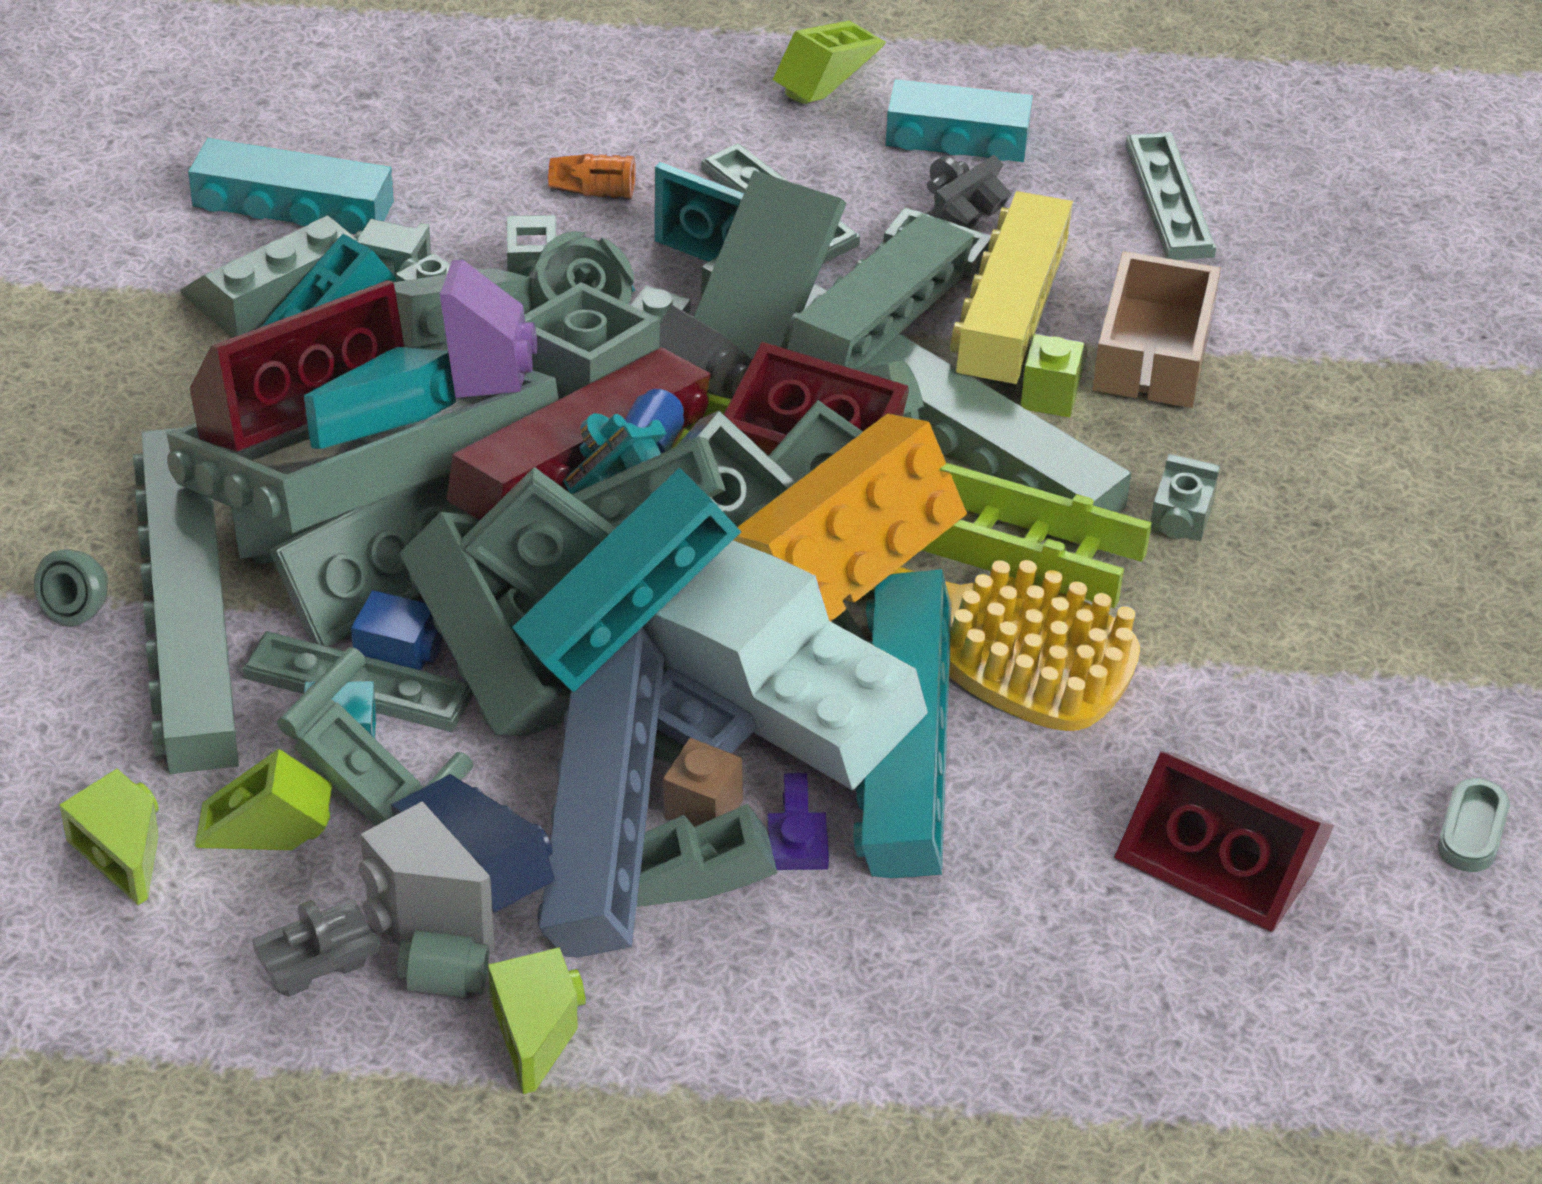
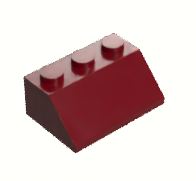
(786, 384)
(1222, 840)

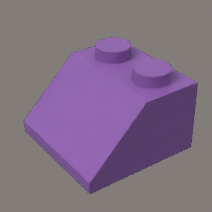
(484, 334)

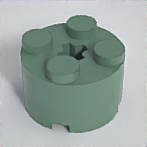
(579, 259)

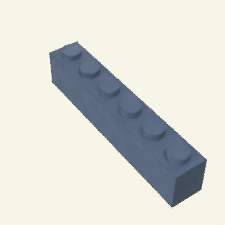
(603, 803)

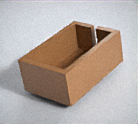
(1156, 329)

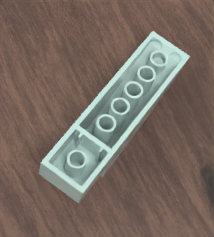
(767, 645)

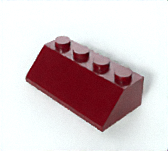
(259, 379)

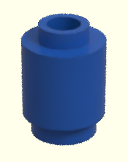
(660, 406)

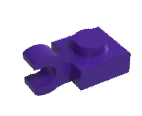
(795, 835)

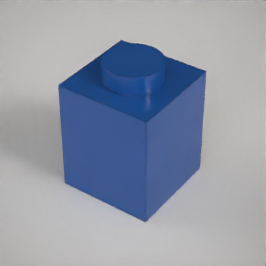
(396, 631)

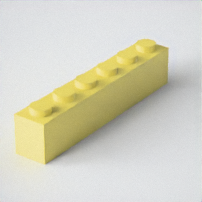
(1011, 287)

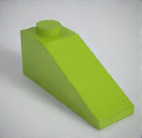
(823, 59)

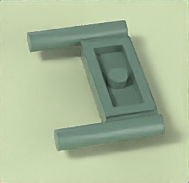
(349, 753)

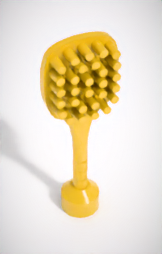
(1039, 648)

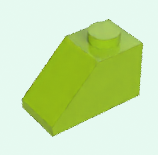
(1053, 375)
(266, 807)
(115, 831)
(535, 1011)

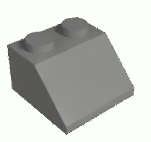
(423, 880)

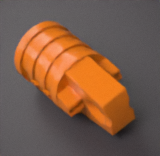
(594, 175)

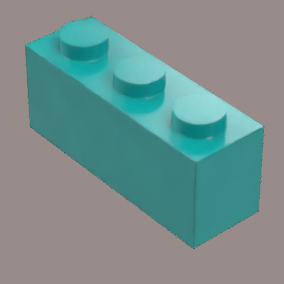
(958, 120)

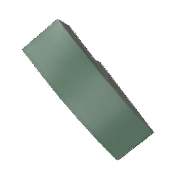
(705, 859)

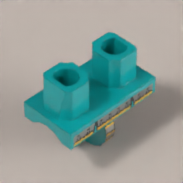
(612, 448)

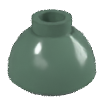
(70, 586)

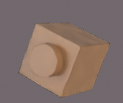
(702, 783)

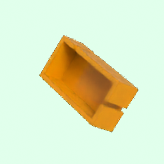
(861, 510)

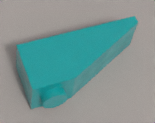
(340, 272)
(380, 396)

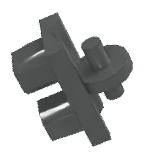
(958, 186)
(315, 946)

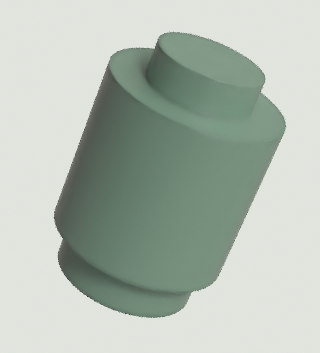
(443, 964)

